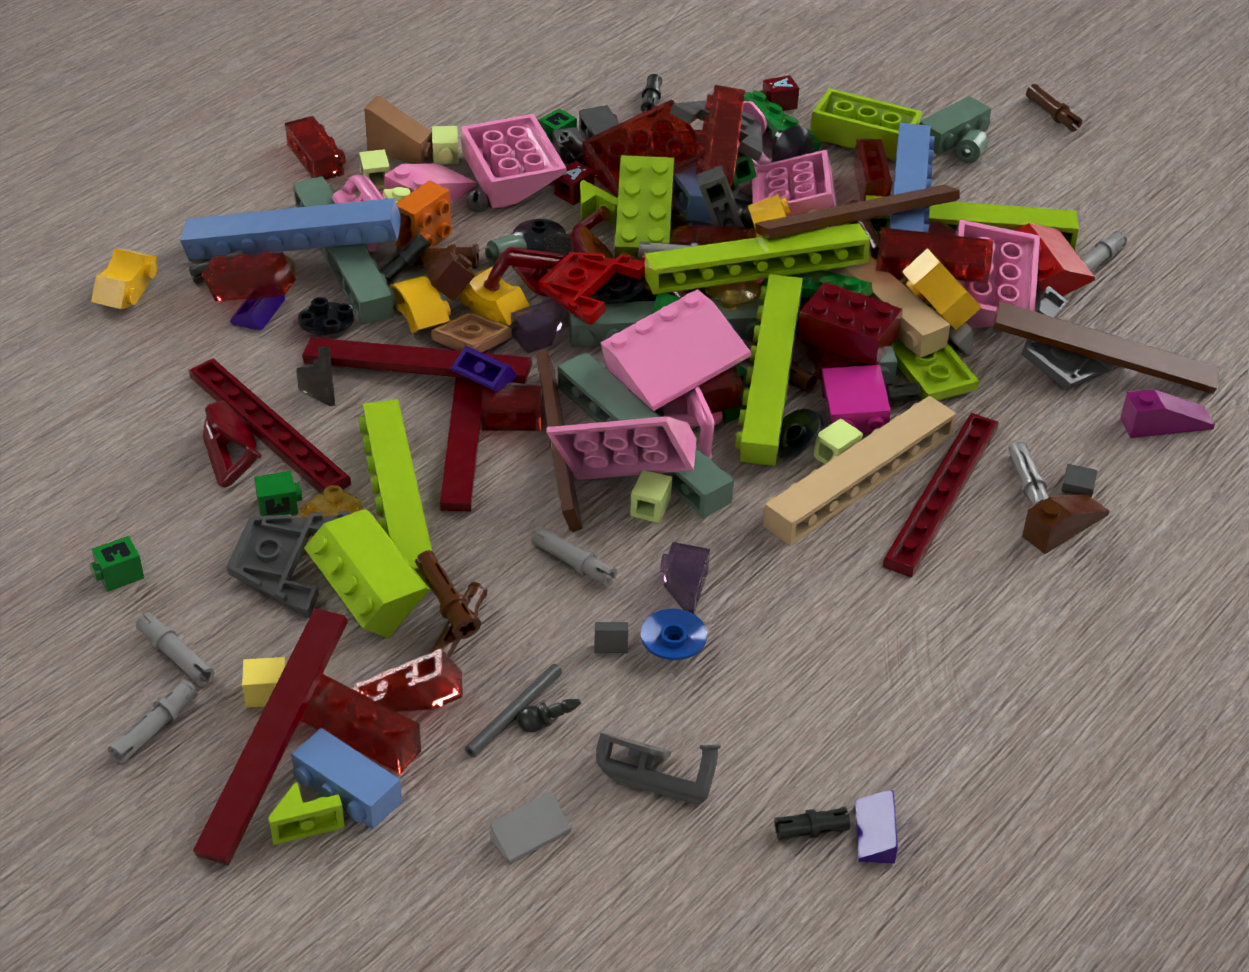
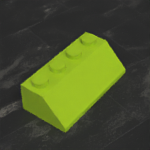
(847, 117)
(367, 571)

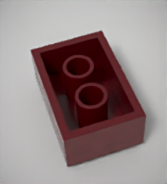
(849, 324)

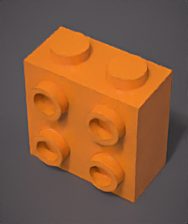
(426, 213)

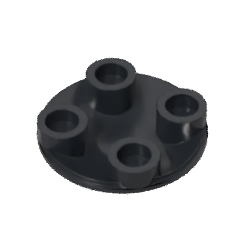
(792, 143)
(326, 317)

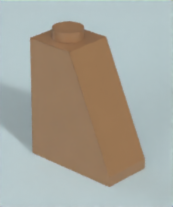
(396, 133)

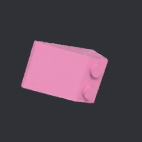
(415, 175)

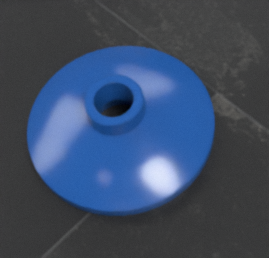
(673, 634)

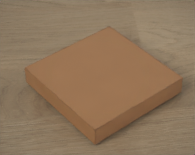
(471, 331)

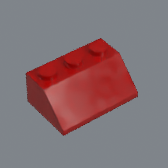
(1058, 262)

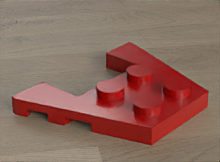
(580, 276)

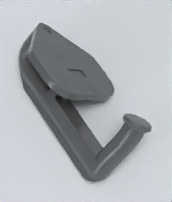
(651, 780)

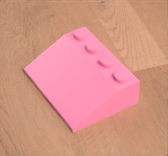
(510, 158)
(802, 179)
(1011, 273)
(674, 350)
(625, 447)

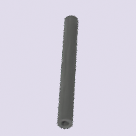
(513, 710)

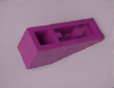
(1160, 413)

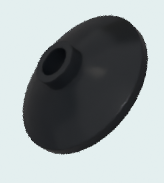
(534, 229)
(620, 289)
(798, 432)

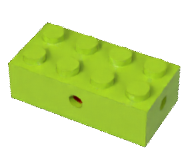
(643, 202)

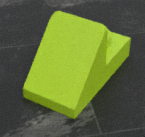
(593, 198)
(299, 820)

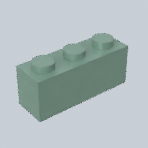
(955, 121)

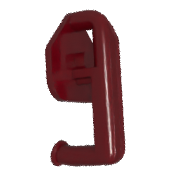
(586, 241)
(528, 264)
(219, 429)

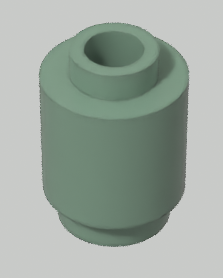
(972, 146)
(497, 246)

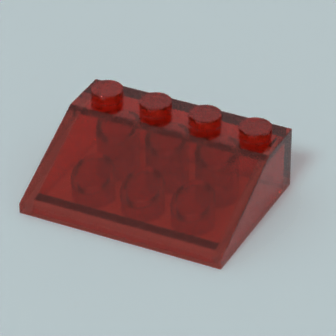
(647, 134)

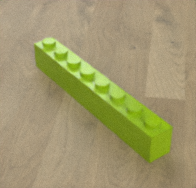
(996, 215)
(756, 258)
(770, 371)
(394, 479)

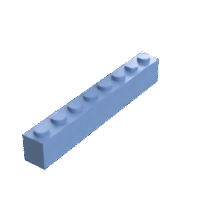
(913, 173)
(292, 229)

